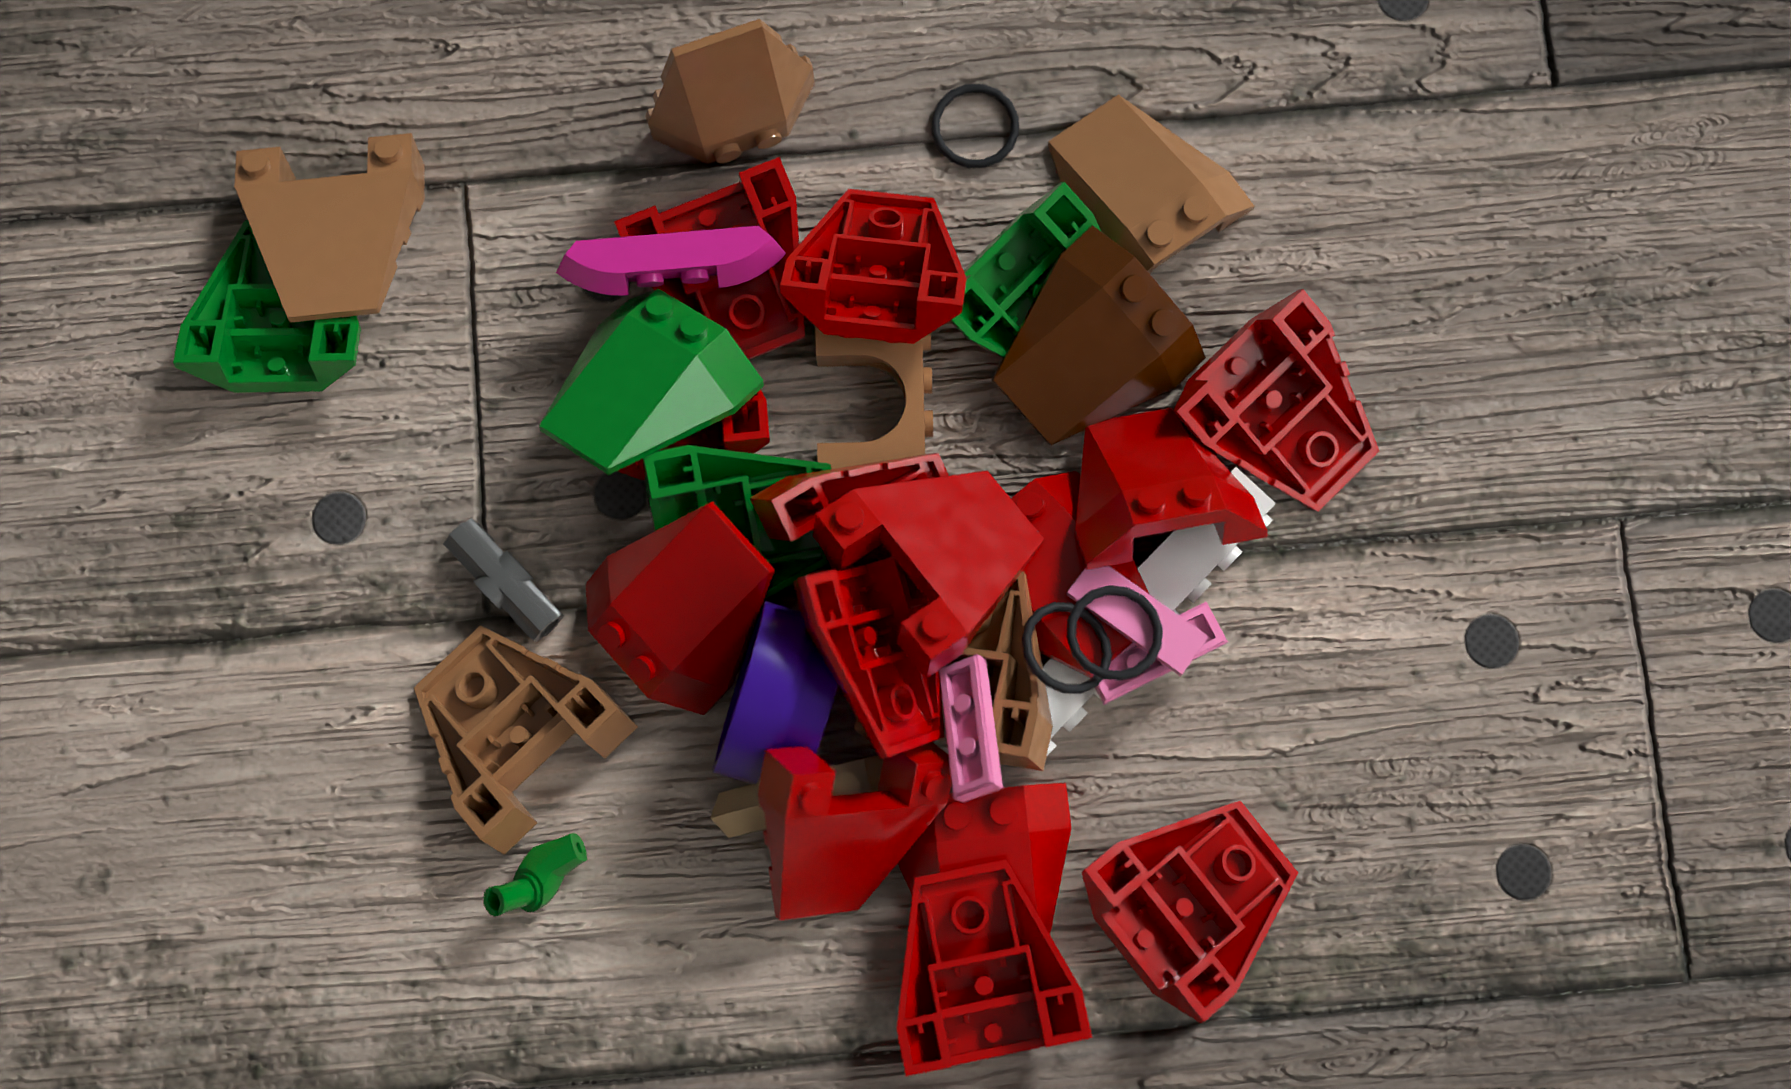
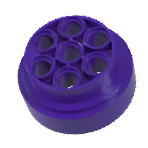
(778, 695)

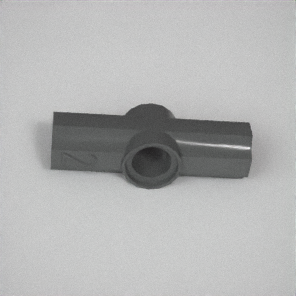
(503, 579)

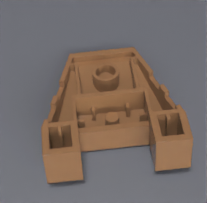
(332, 237)
(1017, 695)
(500, 718)

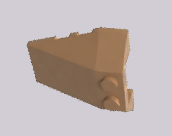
(730, 93)
(1145, 182)

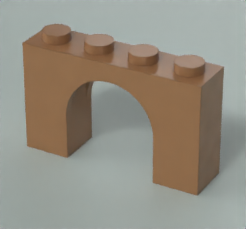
(906, 367)

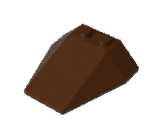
(1095, 341)

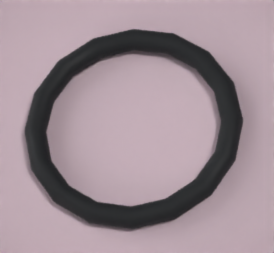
(975, 163)
(1134, 596)
(1040, 673)

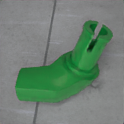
(537, 876)

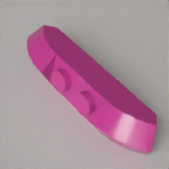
(612, 263)

